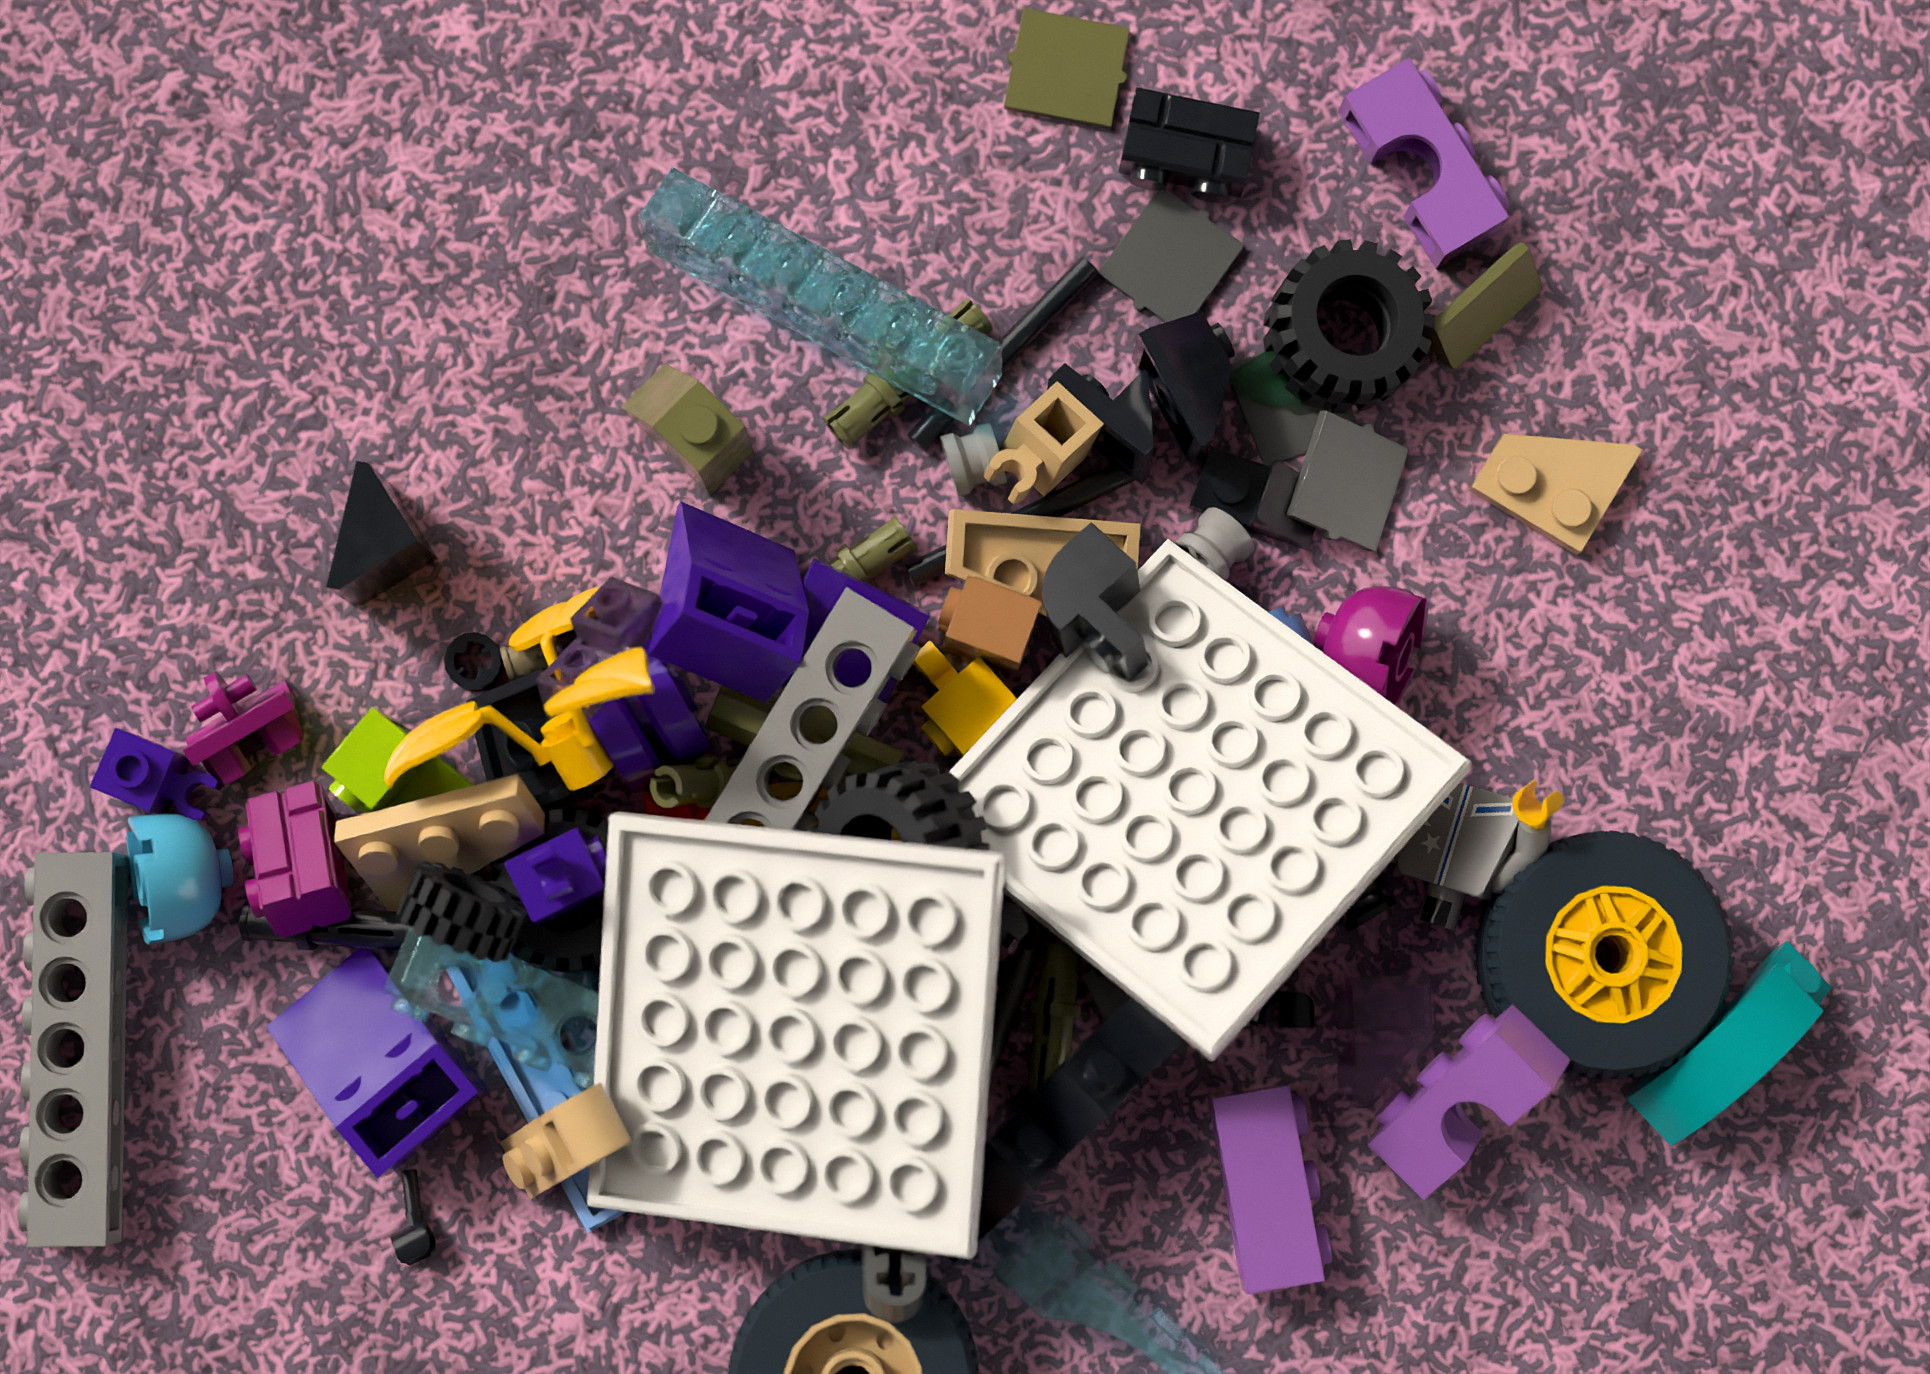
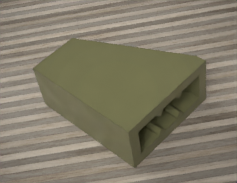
(690, 426)

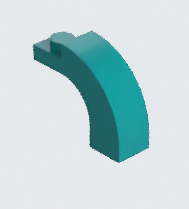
(1739, 1049)

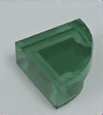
(1259, 383)

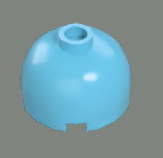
(175, 875)

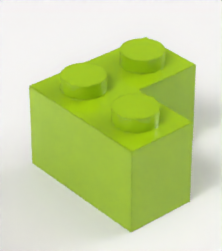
(362, 762)

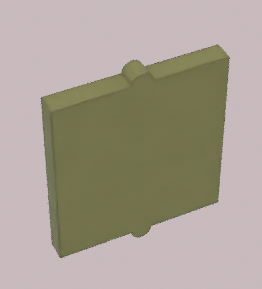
(1066, 68)

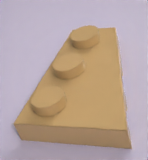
(1019, 547)
(452, 828)

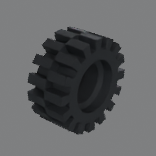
(462, 912)

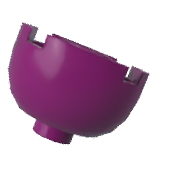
(1375, 637)

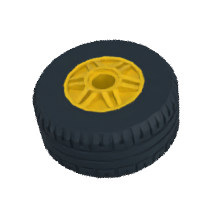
(1663, 941)

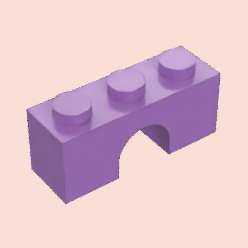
(1404, 114)
(1502, 1066)

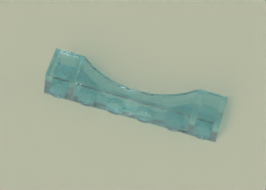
(1068, 1284)

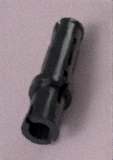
(364, 929)

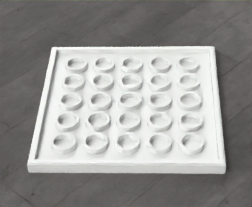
(1207, 808)
(797, 1030)

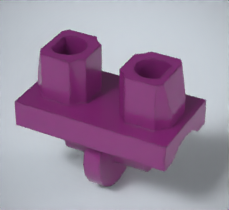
(218, 743)

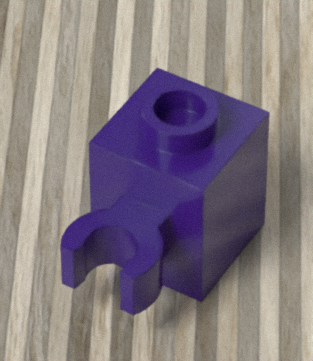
(150, 776)
(559, 875)

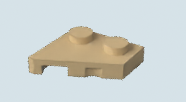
(1555, 483)

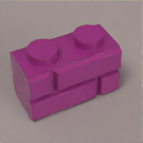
(295, 860)

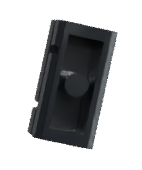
(1188, 145)

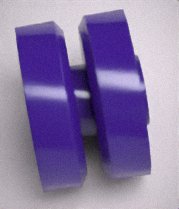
(630, 721)

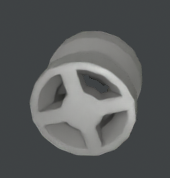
(969, 458)
(1217, 542)

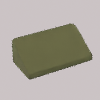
(1485, 306)

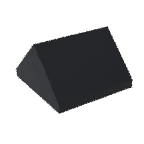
(375, 540)
(503, 757)

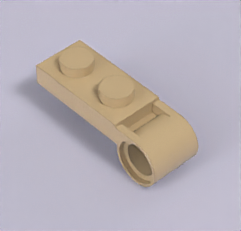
(564, 1141)

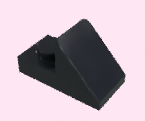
(1127, 419)
(1252, 496)

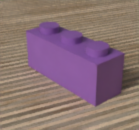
(1269, 1188)

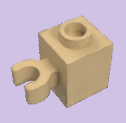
(1046, 443)

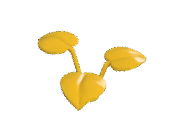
(568, 736)

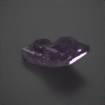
(608, 623)

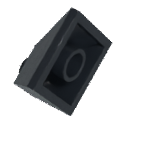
(1187, 377)

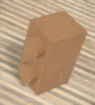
(989, 623)

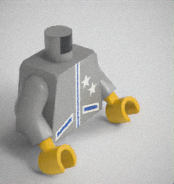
(1476, 847)

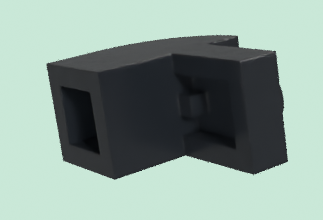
(1082, 597)

